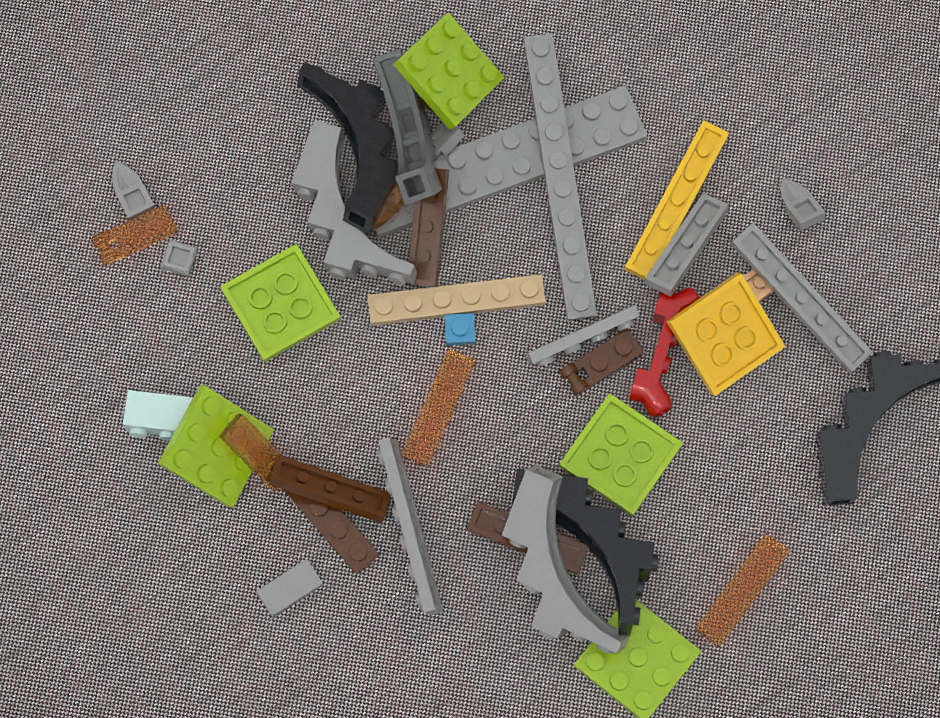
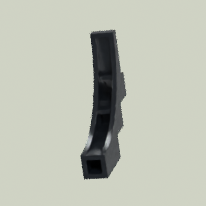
(370, 139)
(841, 448)
(600, 529)

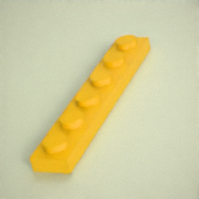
(677, 198)

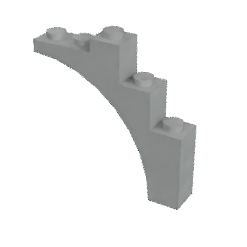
(349, 248)
(543, 570)

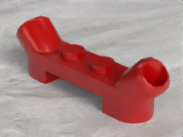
(647, 385)

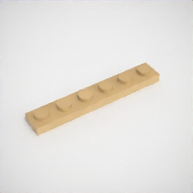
(456, 299)

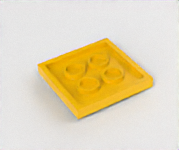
(726, 334)

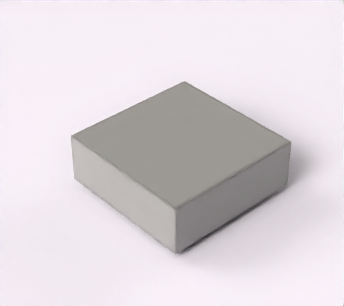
(179, 258)

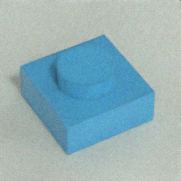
(459, 329)

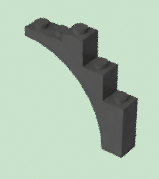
(410, 123)

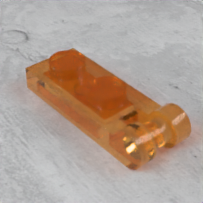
(134, 235)
(251, 447)

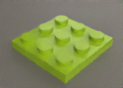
(448, 71)
(280, 303)
(621, 454)
(201, 455)
(643, 670)

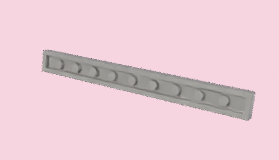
(559, 177)

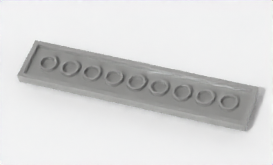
(514, 154)

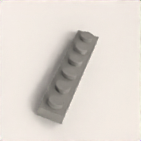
(801, 298)
(412, 538)

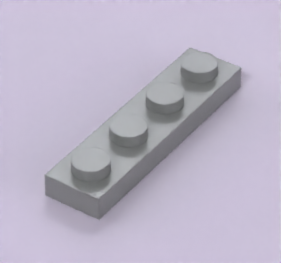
(686, 244)
(571, 342)

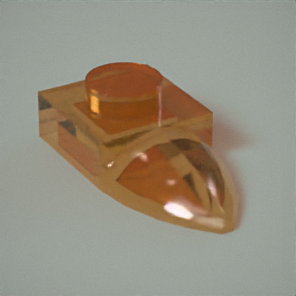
(392, 205)

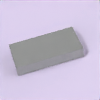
(289, 588)

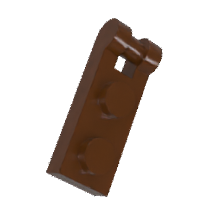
(602, 362)

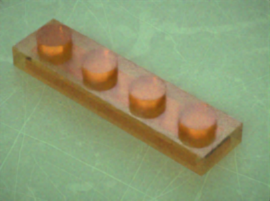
(438, 408)
(742, 590)

